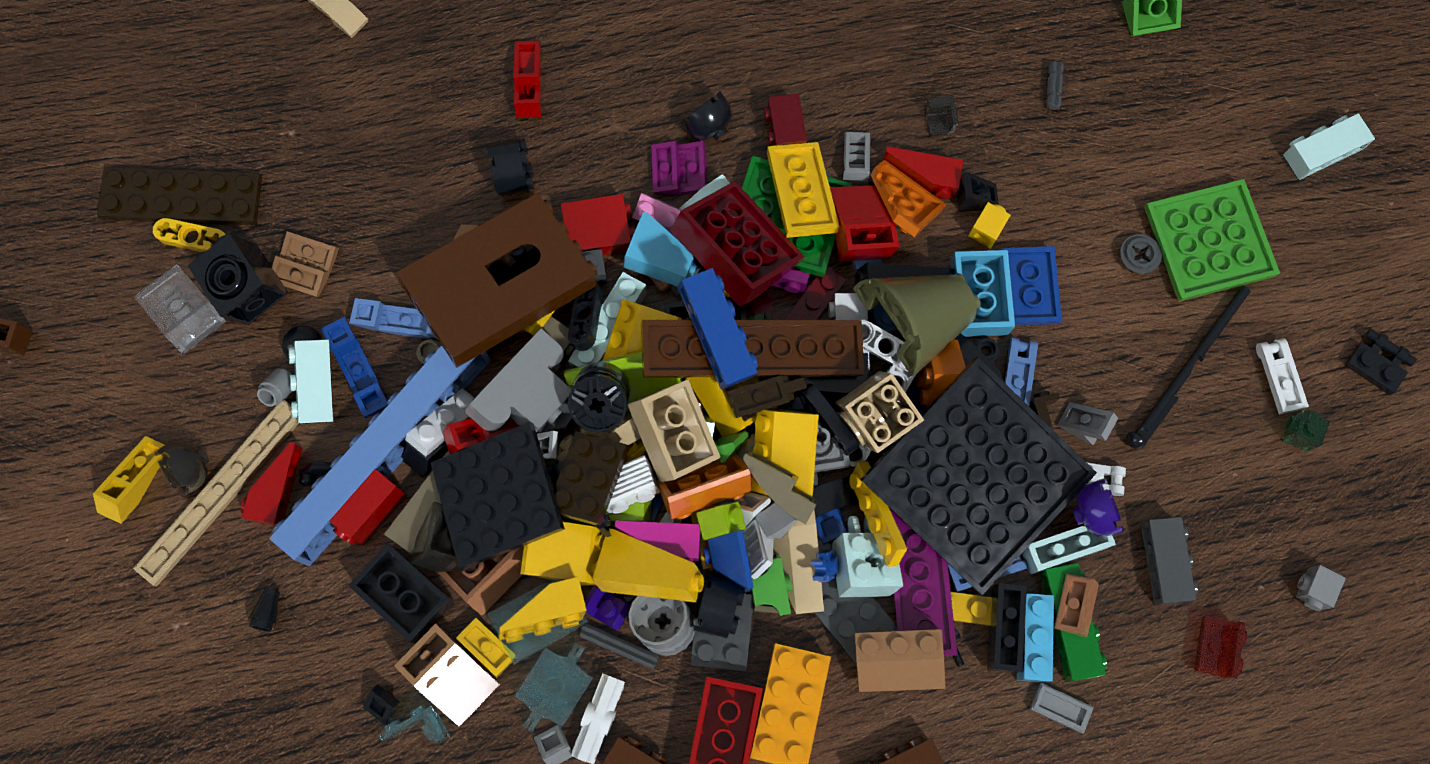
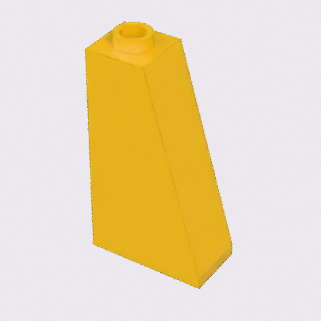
(645, 570)

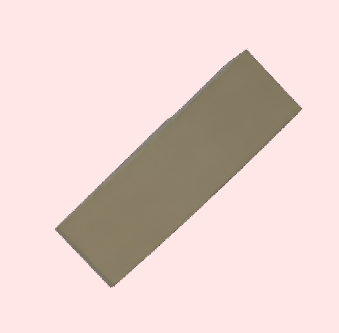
(780, 487)

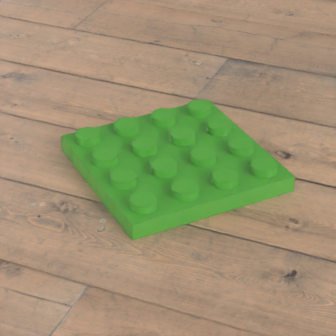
(1211, 240)

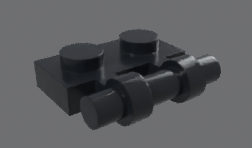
(1377, 368)

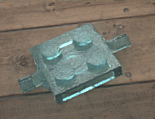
(554, 687)

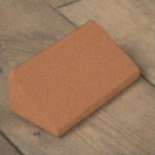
(1076, 605)

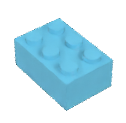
(990, 280)

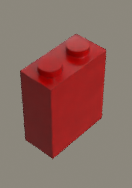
(599, 224)
(367, 509)

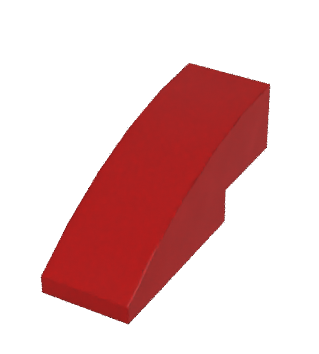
(527, 79)
(468, 433)

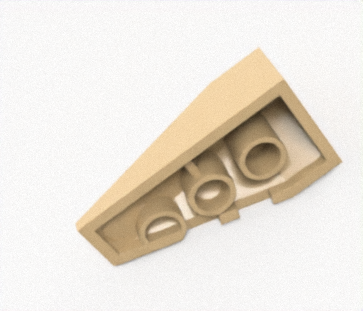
(796, 552)

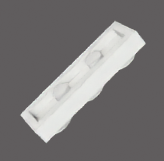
(428, 433)

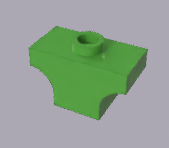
(772, 587)

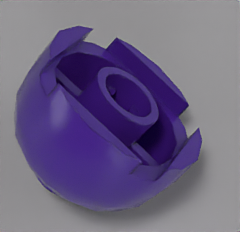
(1097, 509)

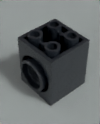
(237, 279)

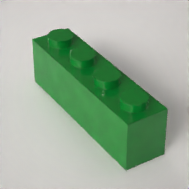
(1078, 654)

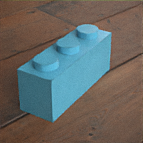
(1038, 639)

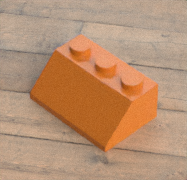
(706, 487)

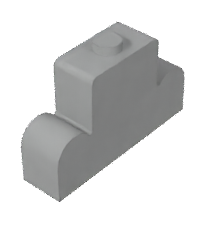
(523, 388)

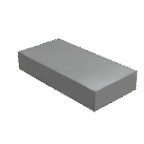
(1061, 708)

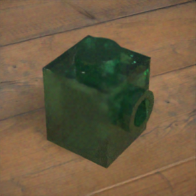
(1306, 430)

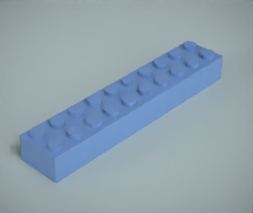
(380, 447)

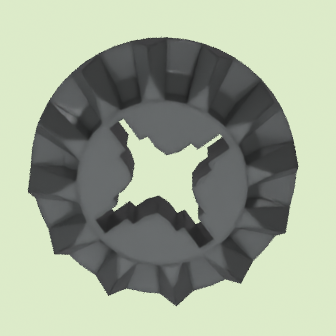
(1152, 254)

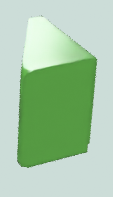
(730, 444)

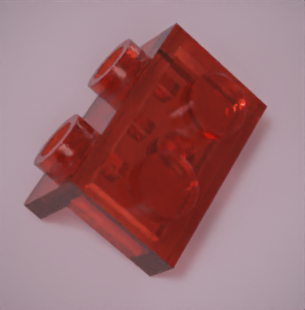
(1220, 648)

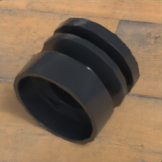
(606, 384)

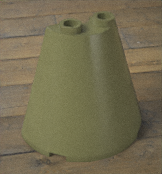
(925, 310)

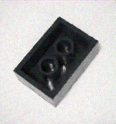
(401, 593)

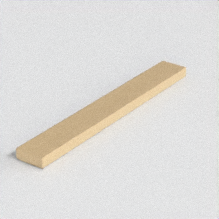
(217, 494)

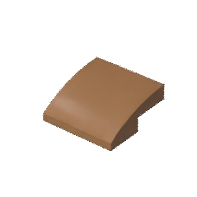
(304, 263)

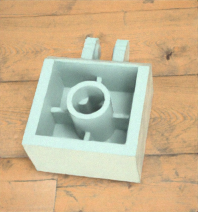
(862, 566)

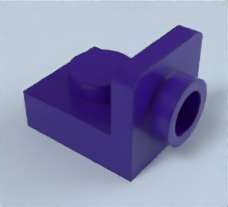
(606, 608)

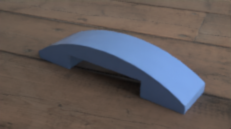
(389, 319)

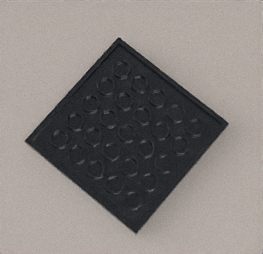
(979, 476)

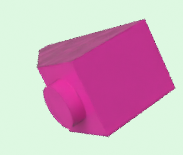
(671, 537)

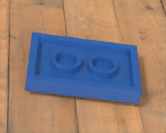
(1034, 285)

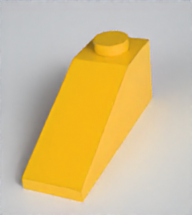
(128, 482)

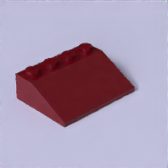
(736, 241)

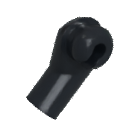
(312, 470)

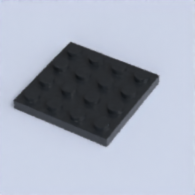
(497, 496)

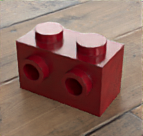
(785, 120)

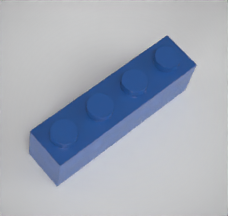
(717, 328)

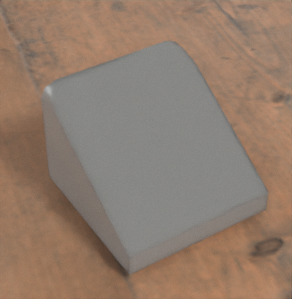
(775, 521)
(553, 745)

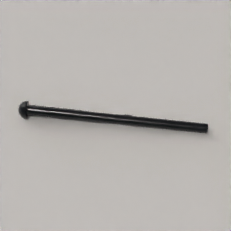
(1168, 399)

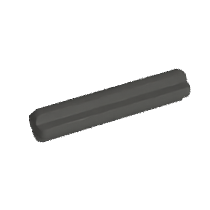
(619, 646)

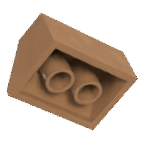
(900, 660)

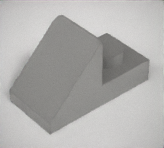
(1087, 422)

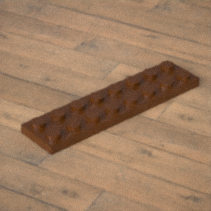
(779, 347)

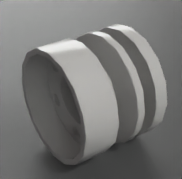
(650, 613)

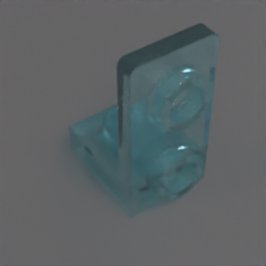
(433, 727)

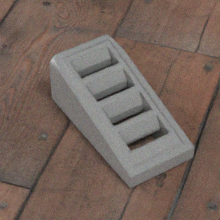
(856, 173)

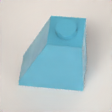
(658, 253)

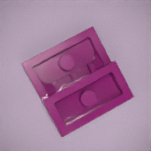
(679, 168)

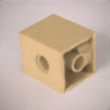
(878, 411)

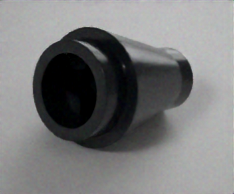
(265, 611)

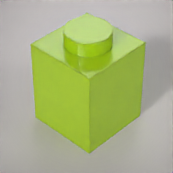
(721, 520)

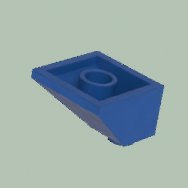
(730, 558)

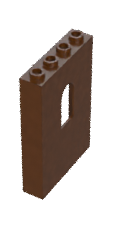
(466, 303)

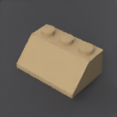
(674, 431)

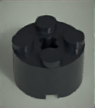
(511, 167)
(718, 606)

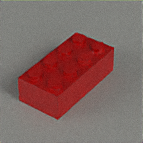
(725, 723)

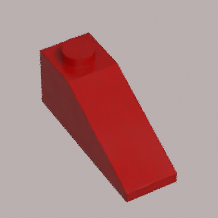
(933, 172)
(271, 493)

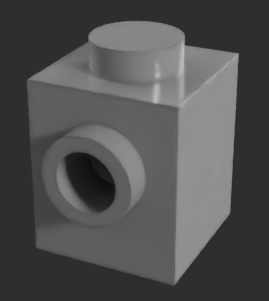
(1319, 588)

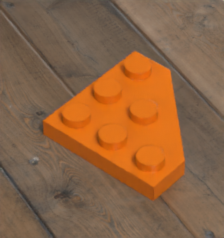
(905, 200)

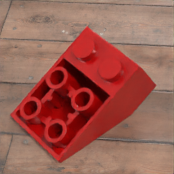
(864, 224)

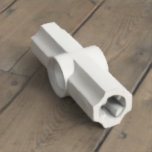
(598, 719)

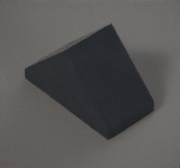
(975, 193)

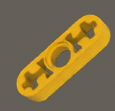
(183, 229)

